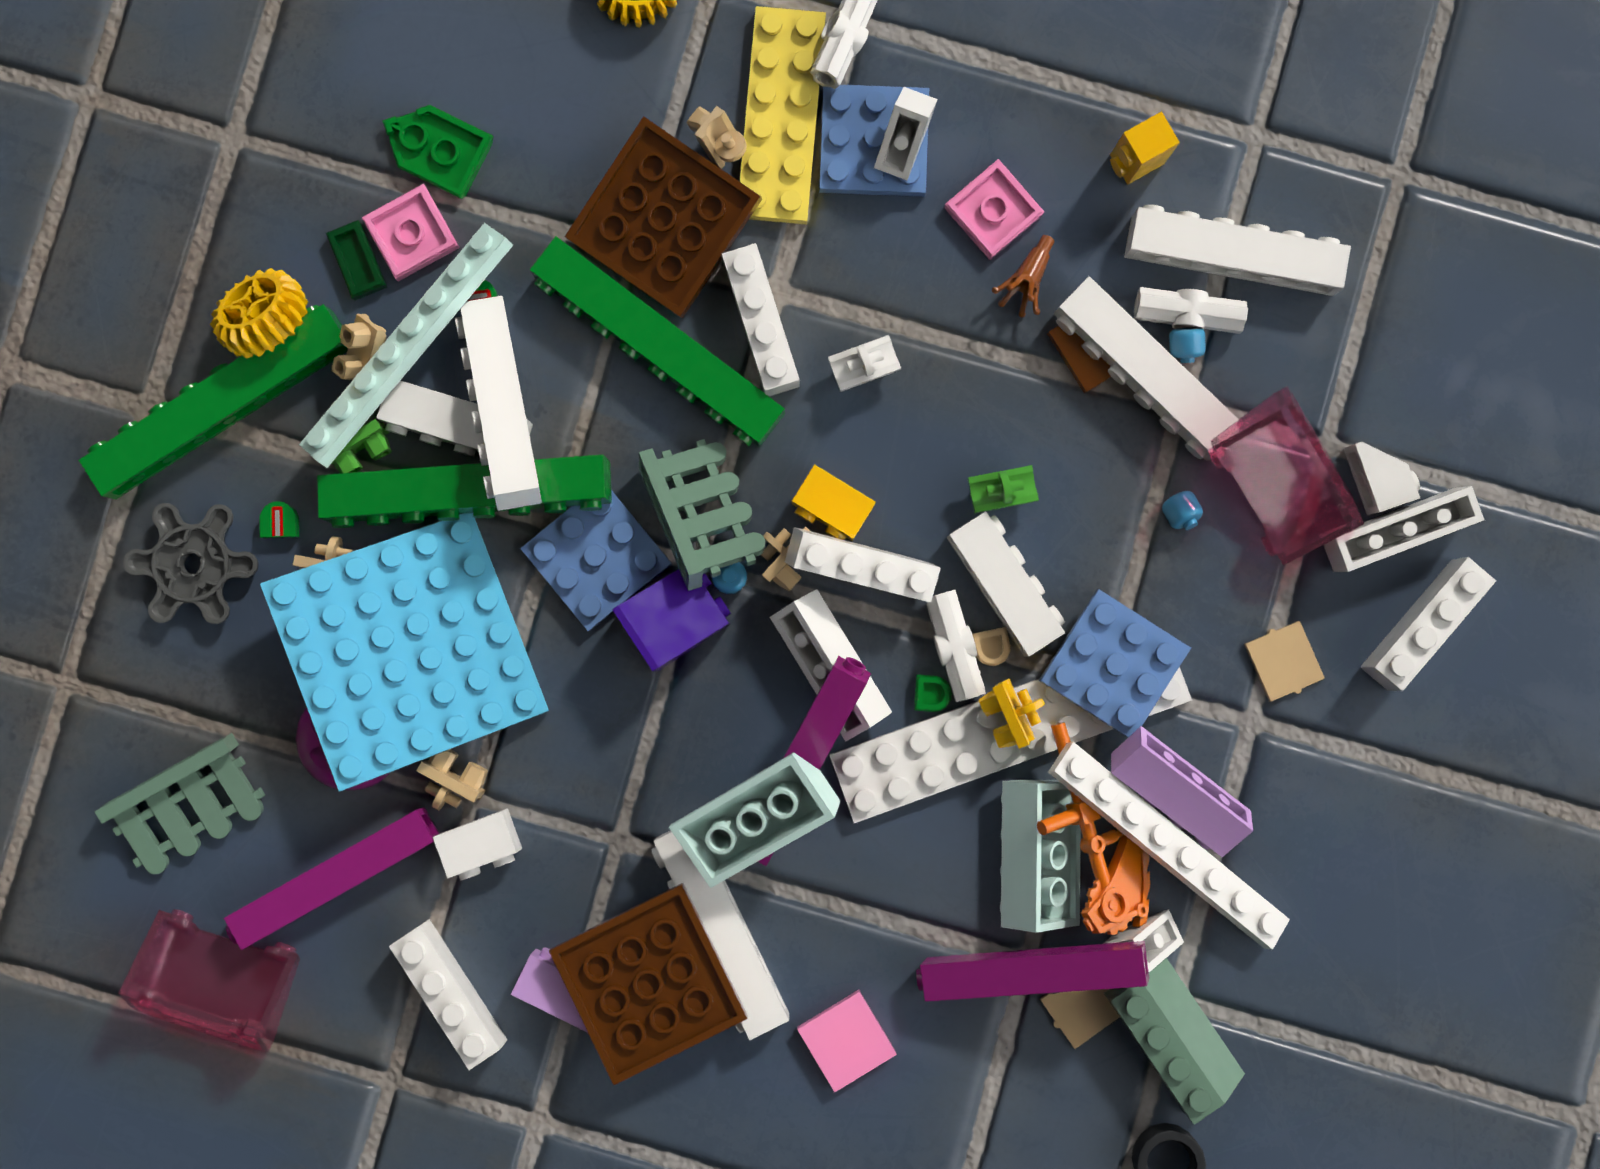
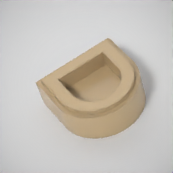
(992, 646)

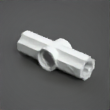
(843, 39)
(1190, 309)
(955, 646)

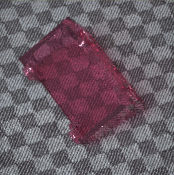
(1286, 477)
(210, 982)

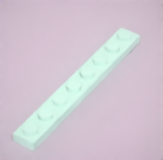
(405, 345)

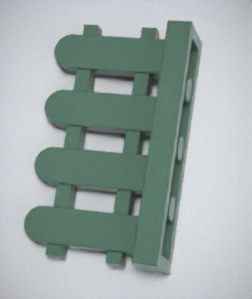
(698, 527)
(169, 814)

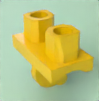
(1017, 729)

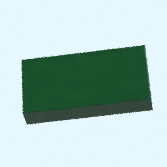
(356, 260)

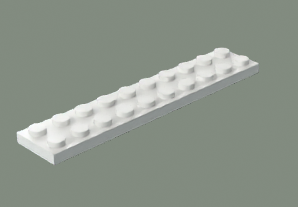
(960, 749)

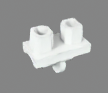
(864, 363)

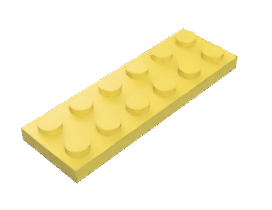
(782, 112)

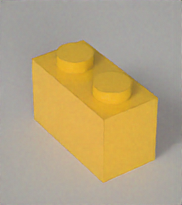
(1143, 148)
(832, 503)

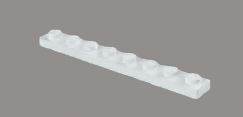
(1168, 845)

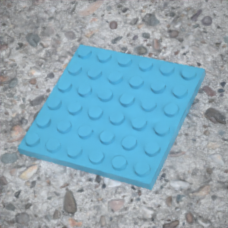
(404, 649)

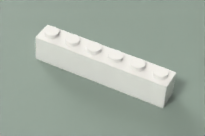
(1237, 250)
(1145, 367)
(499, 404)
(730, 938)

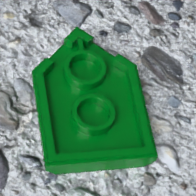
(438, 148)

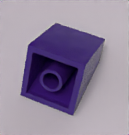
(671, 620)

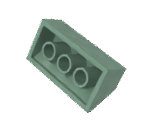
(1178, 1041)

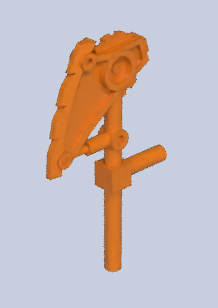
(1121, 888)

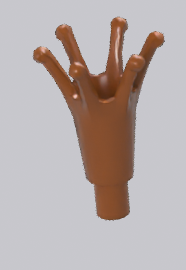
(1028, 276)

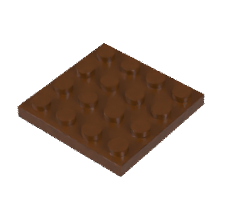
(663, 217)
(648, 983)

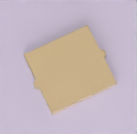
(1284, 661)
(1080, 1013)

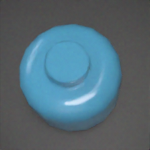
(1187, 343)
(1182, 510)
(732, 579)

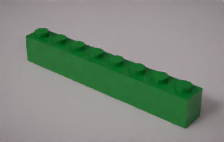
(657, 342)
(211, 406)
(455, 491)

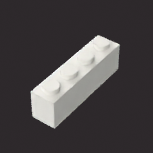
(761, 320)
(433, 416)
(1404, 529)
(862, 565)
(1006, 584)
(1428, 624)
(815, 643)
(448, 994)

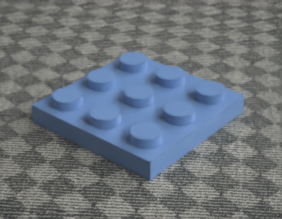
(851, 140)
(596, 559)
(1114, 664)

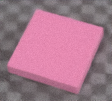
(994, 209)
(410, 232)
(846, 1040)

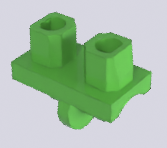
(370, 436)
(1002, 489)

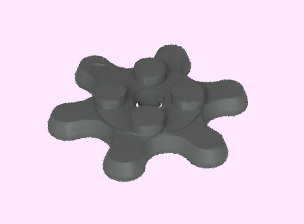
(167, 561)

